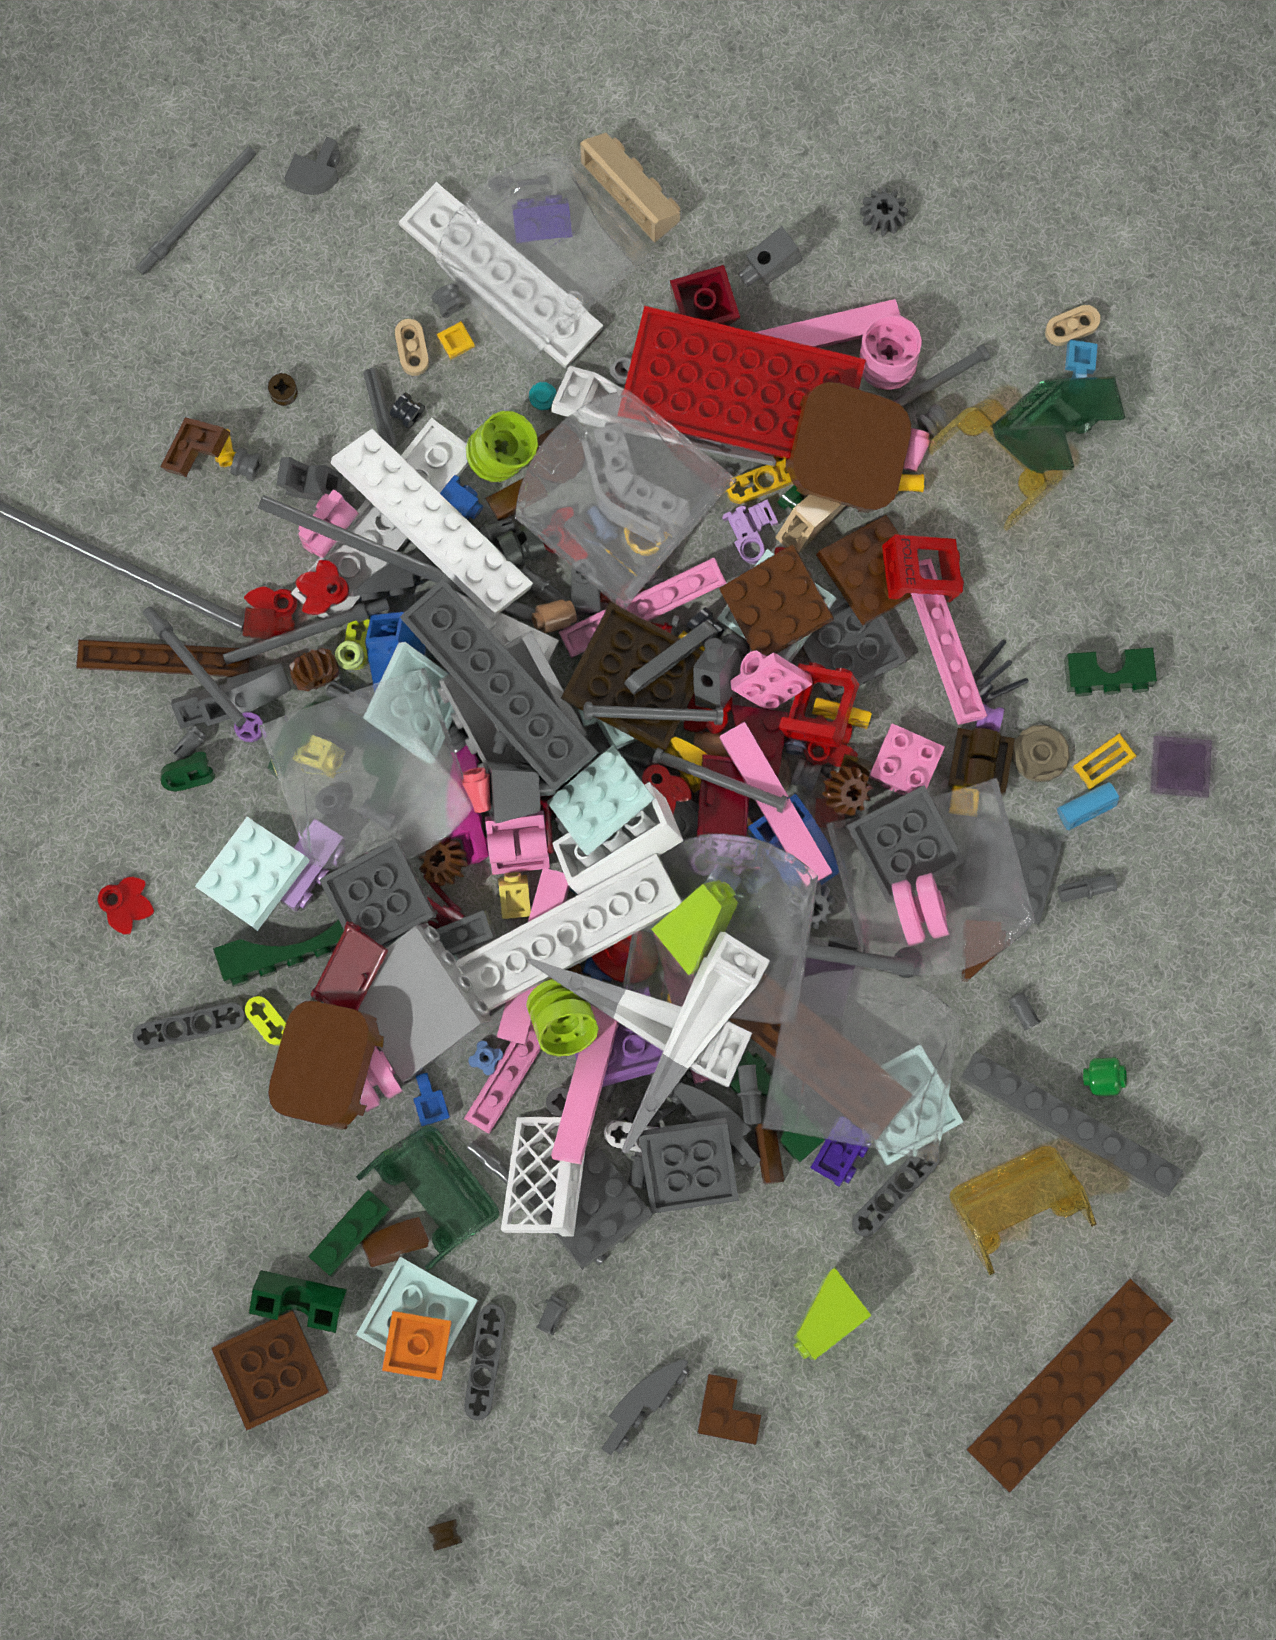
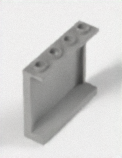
(477, 723)
(421, 1002)

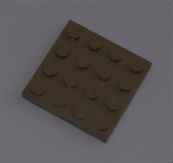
(616, 652)

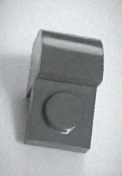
(314, 176)
(307, 481)

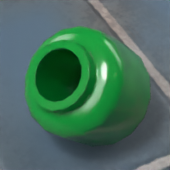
(1105, 1076)

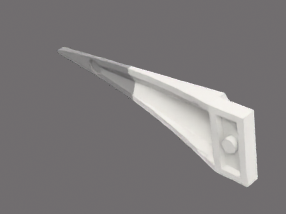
(584, 386)
(715, 994)
(655, 1021)

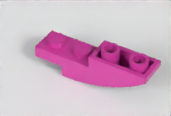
(470, 828)

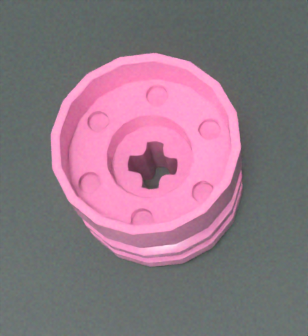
(893, 338)

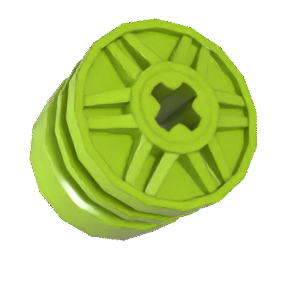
(513, 439)
(561, 1019)

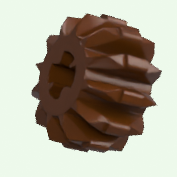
(314, 669)
(851, 780)
(445, 871)

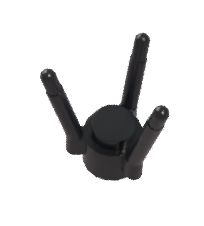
(983, 683)

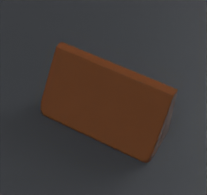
(505, 500)
(770, 1155)

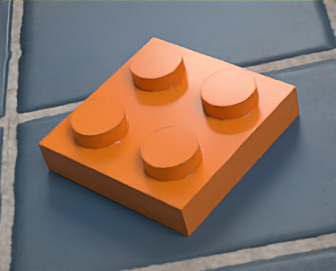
(417, 1345)

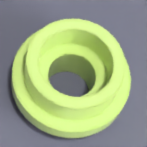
(349, 646)

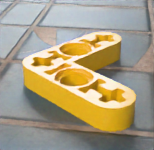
(781, 481)

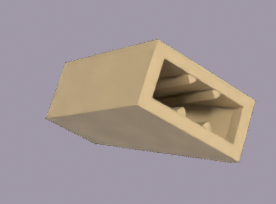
(807, 521)

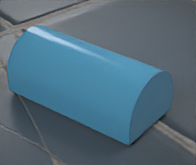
(1088, 806)

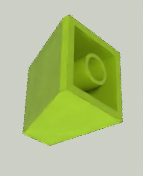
(696, 923)
(830, 1317)

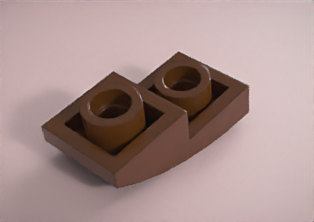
(394, 1240)

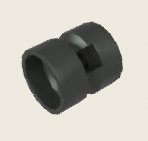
(521, 546)

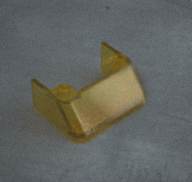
(981, 418)
(1015, 1194)

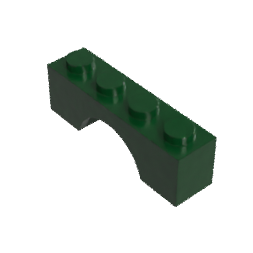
(796, 1144)

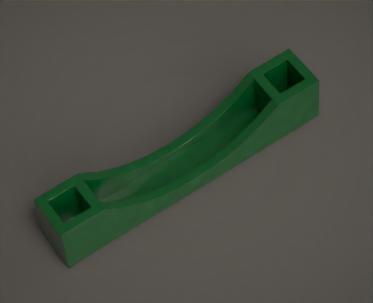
(244, 959)

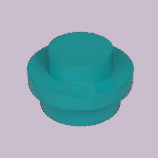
(542, 395)

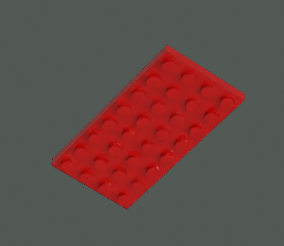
(730, 380)

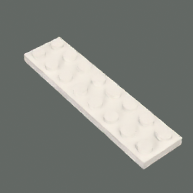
(427, 224)
(437, 458)
(431, 523)
(571, 932)

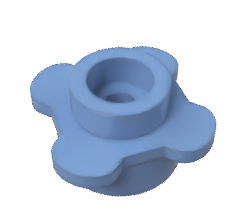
(488, 1066)

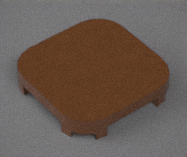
(849, 447)
(323, 1064)

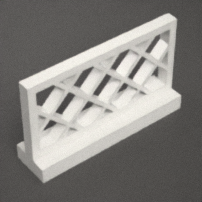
(567, 1183)

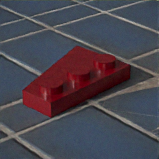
(765, 730)

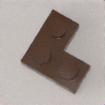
(190, 440)
(720, 1419)

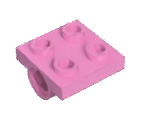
(333, 510)
(769, 680)
(905, 761)
(517, 844)

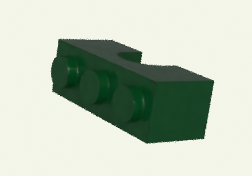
(1085, 675)
(349, 1233)
(278, 1293)

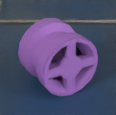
(251, 720)
(992, 720)

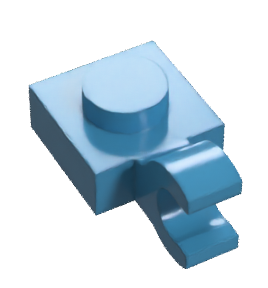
(1081, 358)

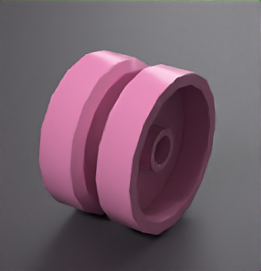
(920, 909)
(379, 1074)

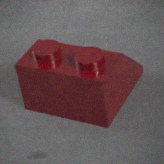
(705, 296)

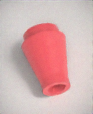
(477, 786)

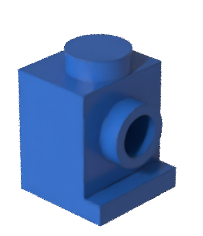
(463, 498)

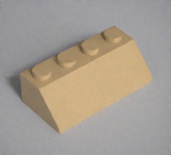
(629, 185)

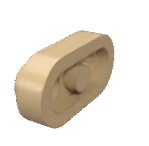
(1071, 325)
(411, 347)

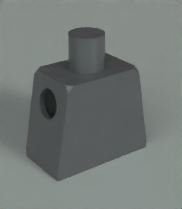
(783, 255)
(713, 674)
(515, 790)

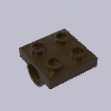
(980, 757)

